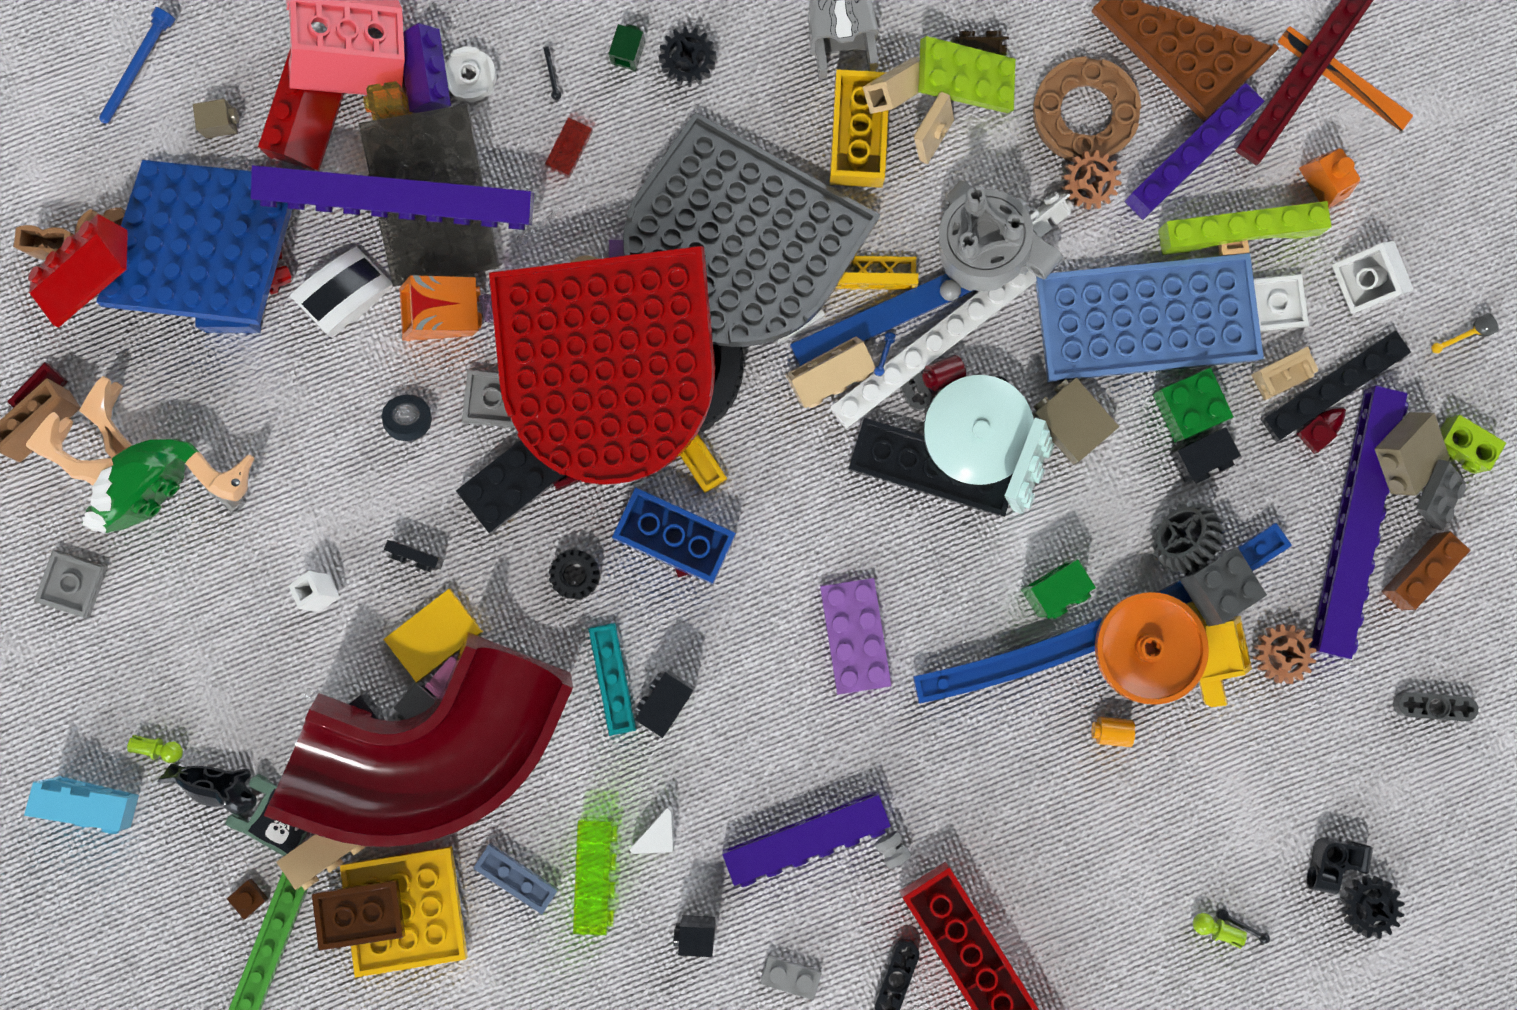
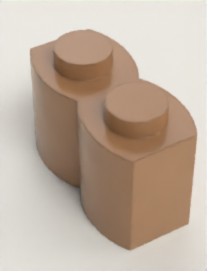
(39, 242)

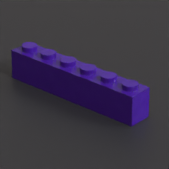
(1194, 151)
(805, 839)

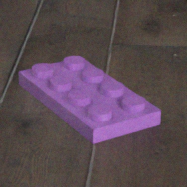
(855, 636)

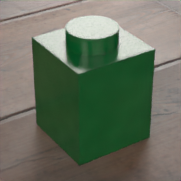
(627, 46)

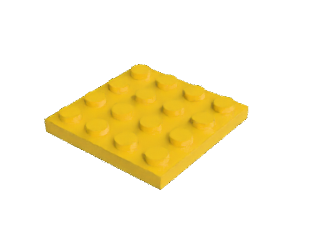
(428, 907)

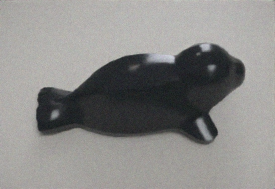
(213, 786)

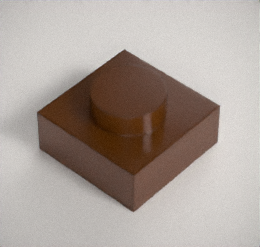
(247, 898)

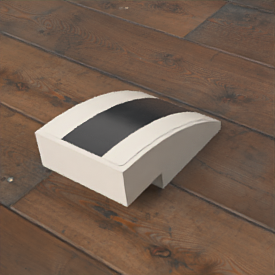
(342, 291)

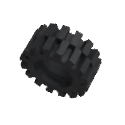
(558, 569)

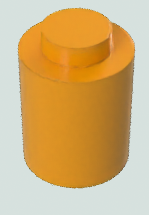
(1114, 731)

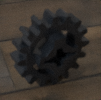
(693, 46)
(1383, 900)

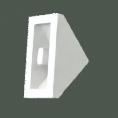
(658, 836)

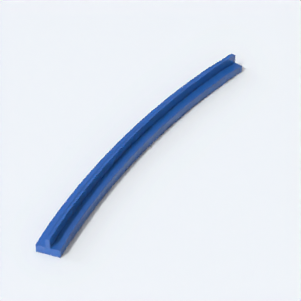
(1068, 644)

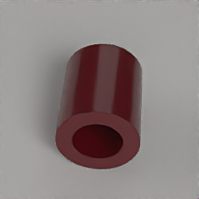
(943, 372)

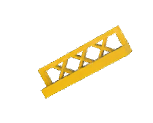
(880, 281)

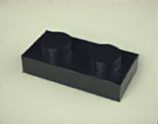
(402, 553)

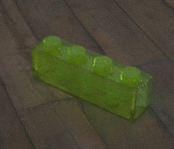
(593, 876)

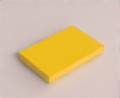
(432, 635)

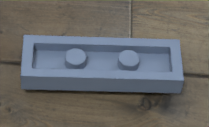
(515, 878)

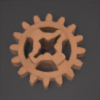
(1089, 169)
(1281, 664)

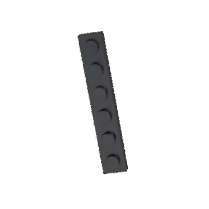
(1336, 386)

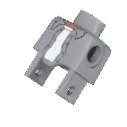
(842, 27)

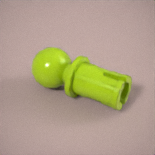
(169, 752)
(1205, 925)

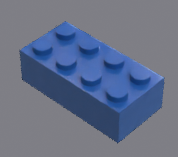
(674, 536)

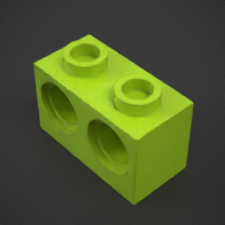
(1469, 439)

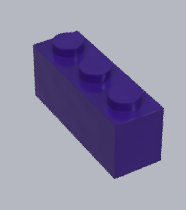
(425, 69)

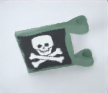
(265, 830)

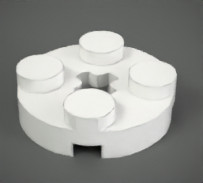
(481, 84)

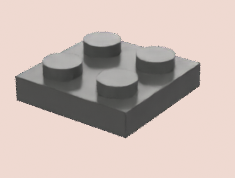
(1441, 495)

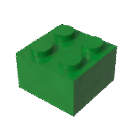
(1192, 405)
(1058, 589)

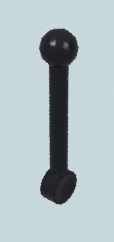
(556, 94)
(1223, 914)

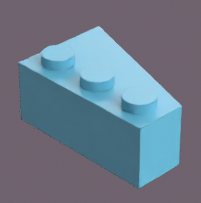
(81, 804)

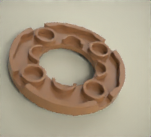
(1082, 73)

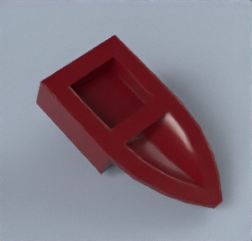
(1322, 429)

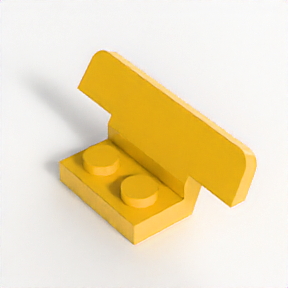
(1226, 658)

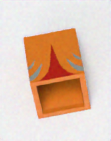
(439, 307)

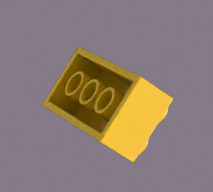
(857, 135)

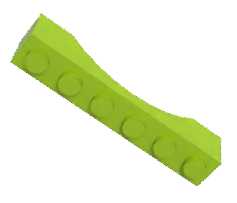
(1214, 230)

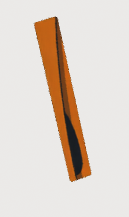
(1351, 83)

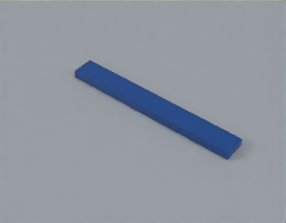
(874, 320)

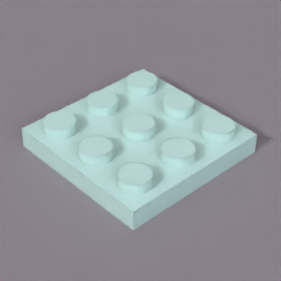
(1029, 467)

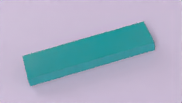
(612, 679)

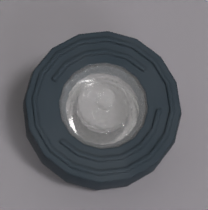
(406, 417)

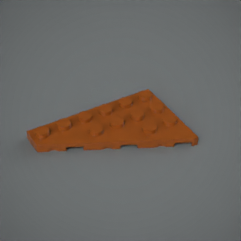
(1189, 56)

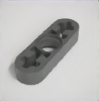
(1446, 701)

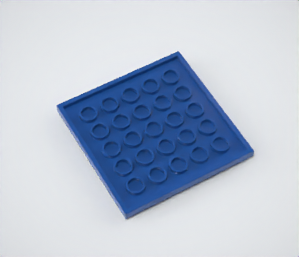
(197, 245)

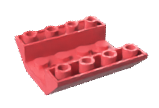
(345, 55)

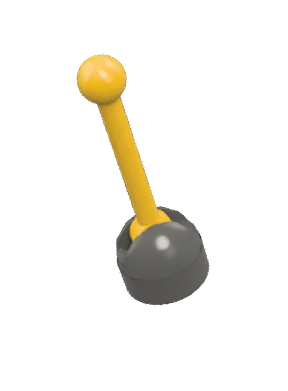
(1483, 326)

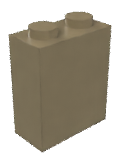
(1075, 420)
(1411, 453)

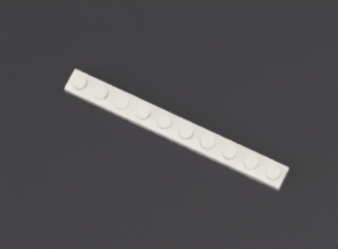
(927, 349)

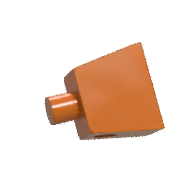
(1331, 176)

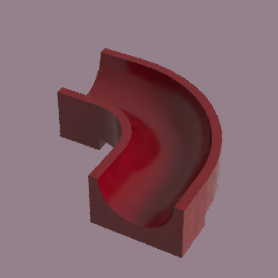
(426, 773)

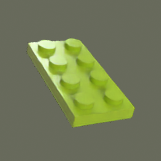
(966, 74)

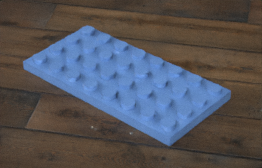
(1149, 317)

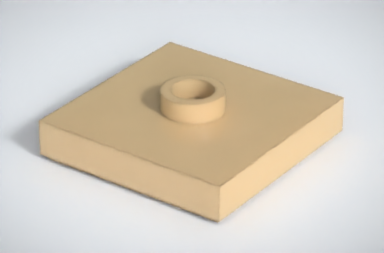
(934, 127)

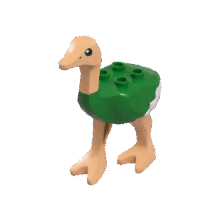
(138, 475)

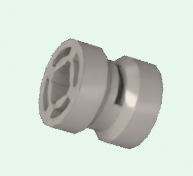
(893, 849)

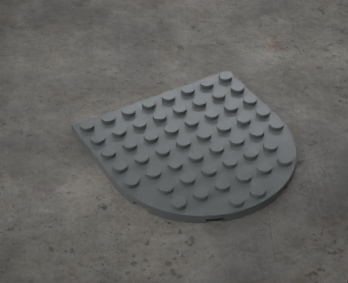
(766, 229)

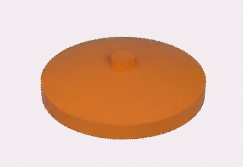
(1151, 648)

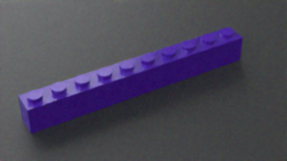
(393, 196)
(1357, 527)

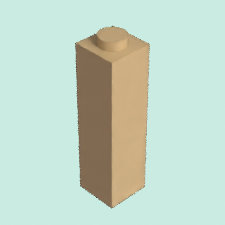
(893, 87)

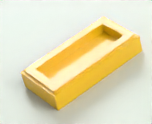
(702, 465)

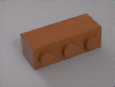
(1425, 571)

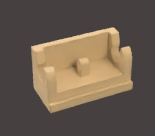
(1285, 373)

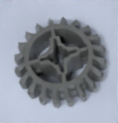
(1202, 528)

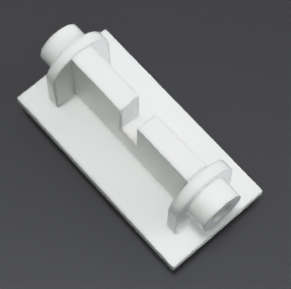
(1054, 208)

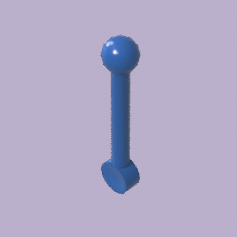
(889, 339)

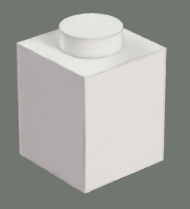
(314, 591)

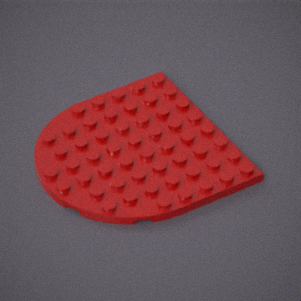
(606, 360)

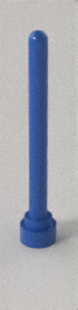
(160, 21)

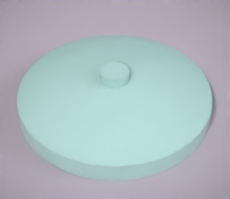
(977, 429)

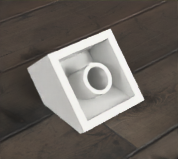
(1373, 277)

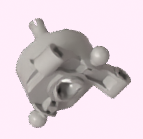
(989, 241)

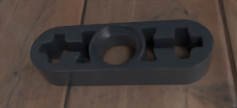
(896, 956)

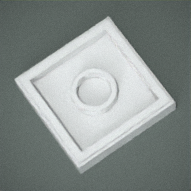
(1281, 303)

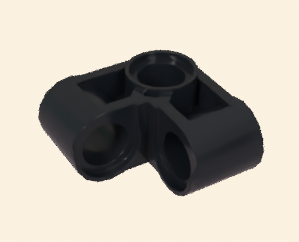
(1327, 873)

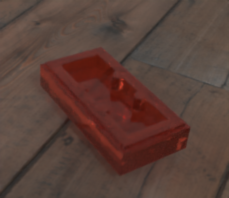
(568, 147)

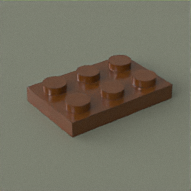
(358, 914)

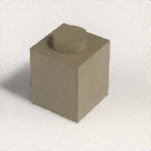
(215, 118)

